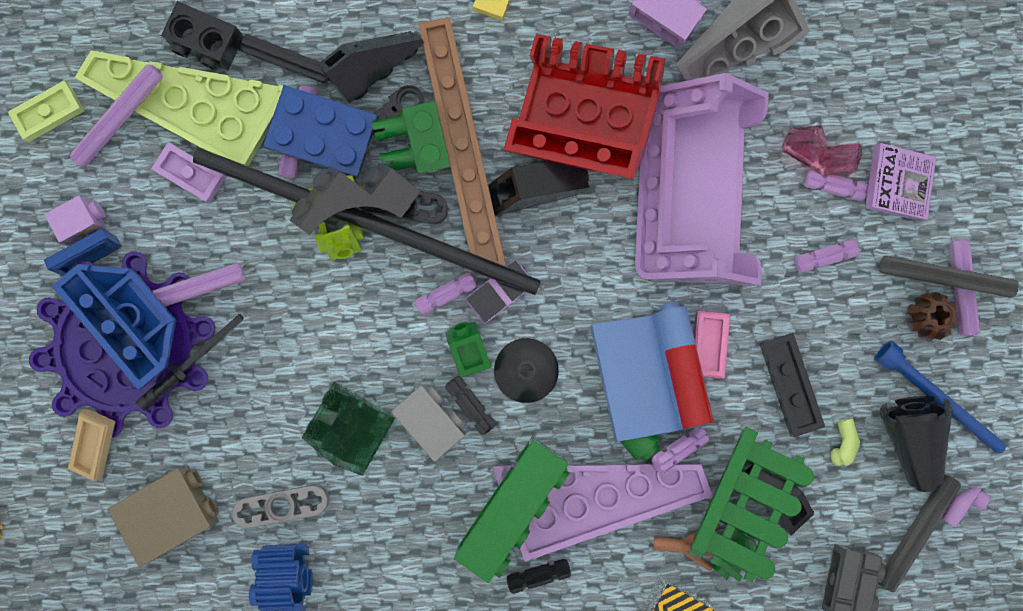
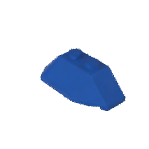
(121, 317)

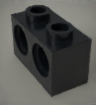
(205, 33)

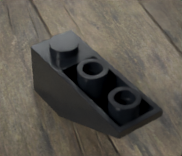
(362, 63)

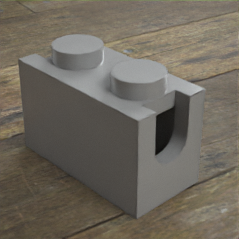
(429, 421)

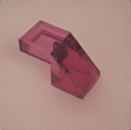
(811, 149)

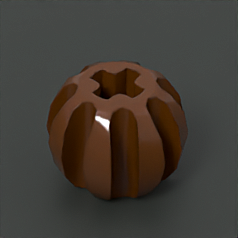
(942, 310)

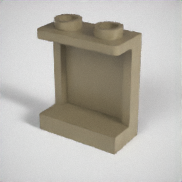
(164, 514)

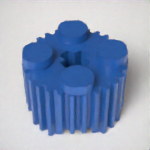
(280, 578)

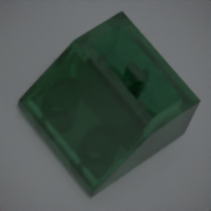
(348, 429)

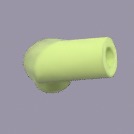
(850, 443)

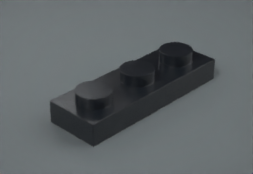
(792, 385)

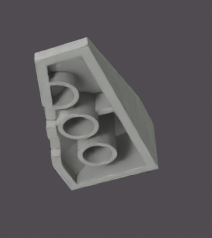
(743, 33)

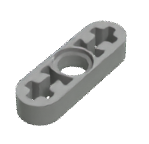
(256, 502)

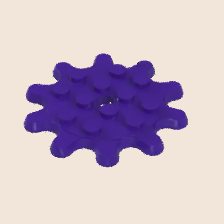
(91, 374)

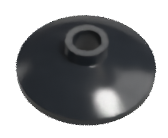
(508, 370)

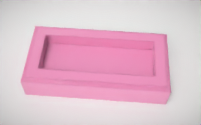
(711, 342)

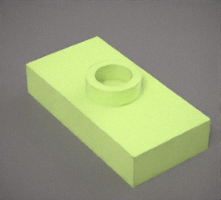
(46, 111)

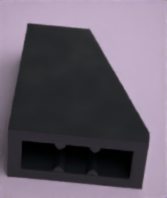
(536, 185)

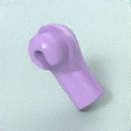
(962, 503)

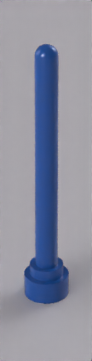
(892, 357)

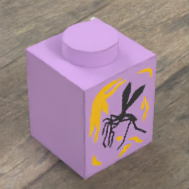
(76, 219)

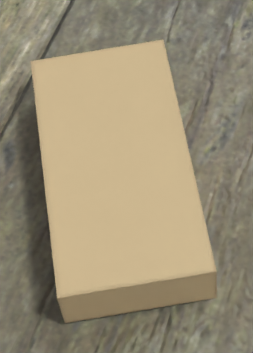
(91, 445)

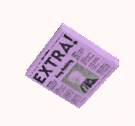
(900, 182)

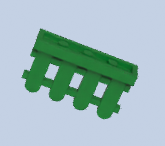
(738, 518)

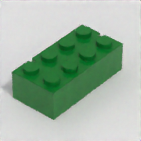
(510, 509)

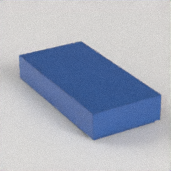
(87, 249)

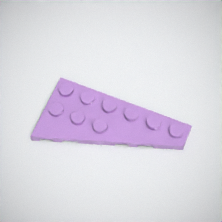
(608, 498)

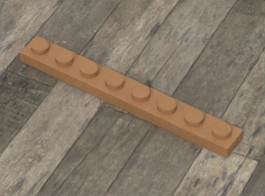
(461, 140)

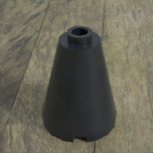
(920, 438)

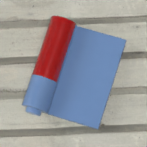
(652, 374)

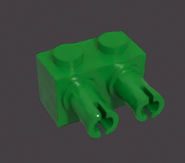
(424, 130)

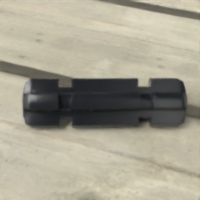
(470, 405)
(538, 576)

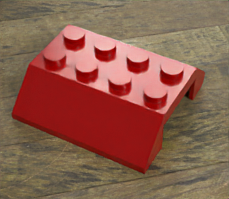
(586, 110)

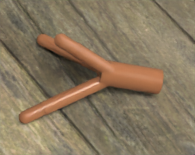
(681, 546)

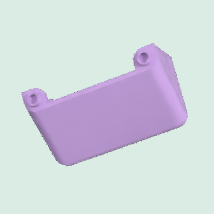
(695, 183)

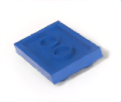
(320, 131)

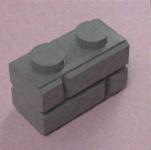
(853, 580)

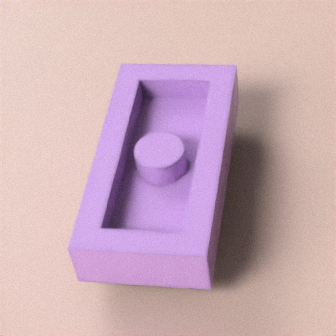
(179, 168)

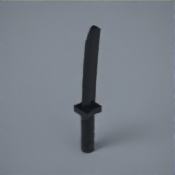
(179, 372)

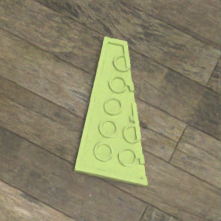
(197, 105)

